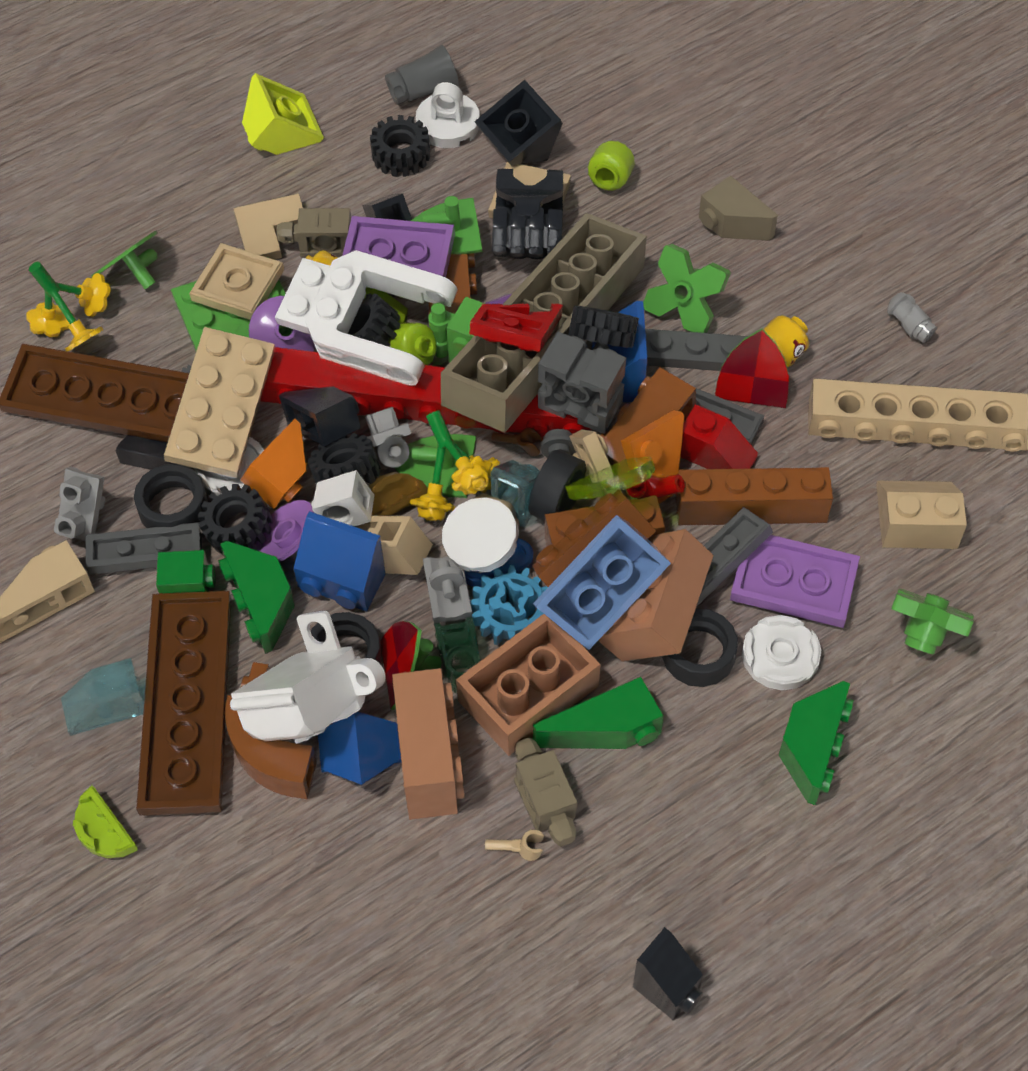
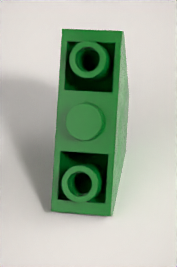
(259, 591)
(813, 738)

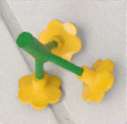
(53, 318)

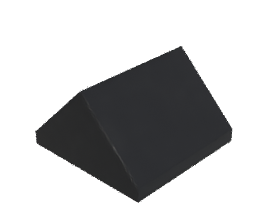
(521, 126)

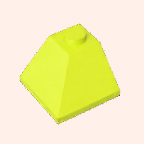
(278, 117)

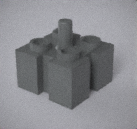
(581, 381)

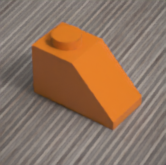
(279, 467)

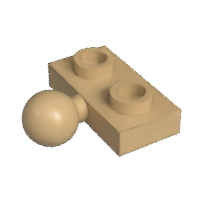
(593, 451)

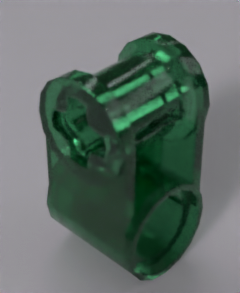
(457, 648)

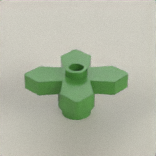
(686, 289)
(930, 619)

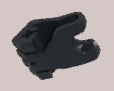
(527, 216)

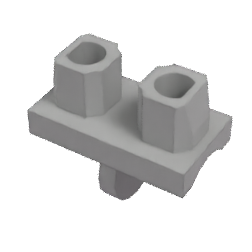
(387, 435)
(79, 504)
(447, 591)

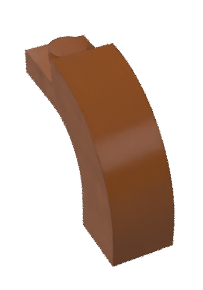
(273, 764)

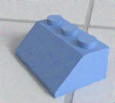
(602, 582)

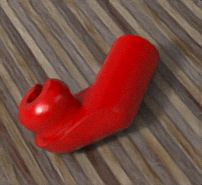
(657, 487)

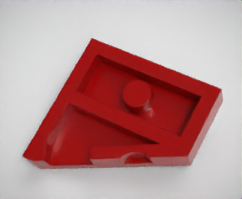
(515, 325)

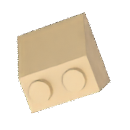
(921, 514)

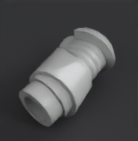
(912, 317)

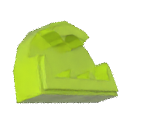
(99, 828)

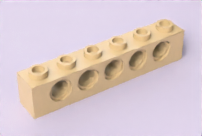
(918, 414)

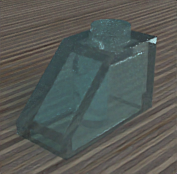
(514, 484)
(103, 697)

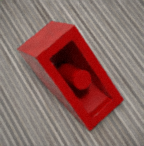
(715, 442)

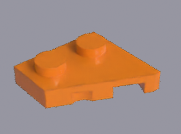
(661, 442)

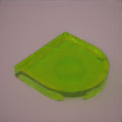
(622, 474)

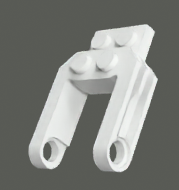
(327, 298)

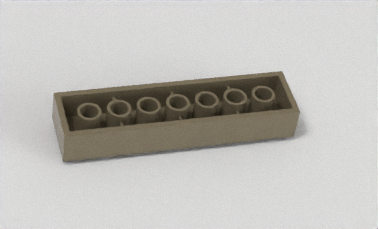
(584, 269)

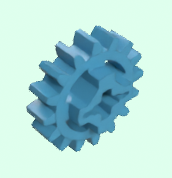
(501, 616)

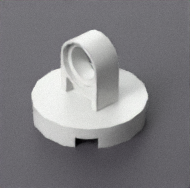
(448, 116)

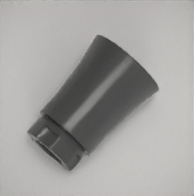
(421, 76)

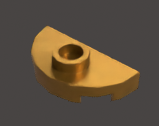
(395, 492)

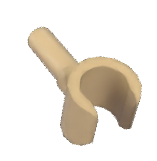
(519, 845)

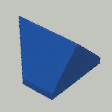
(359, 747)

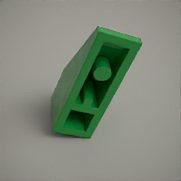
(604, 722)

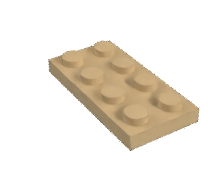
(220, 402)

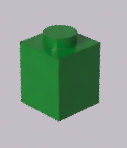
(184, 572)

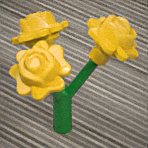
(471, 476)

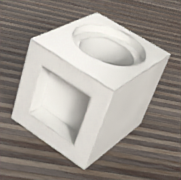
(344, 499)

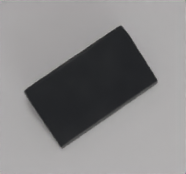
(142, 452)

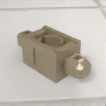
(317, 230)
(545, 791)

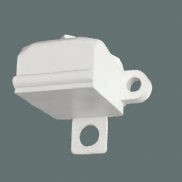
(308, 688)

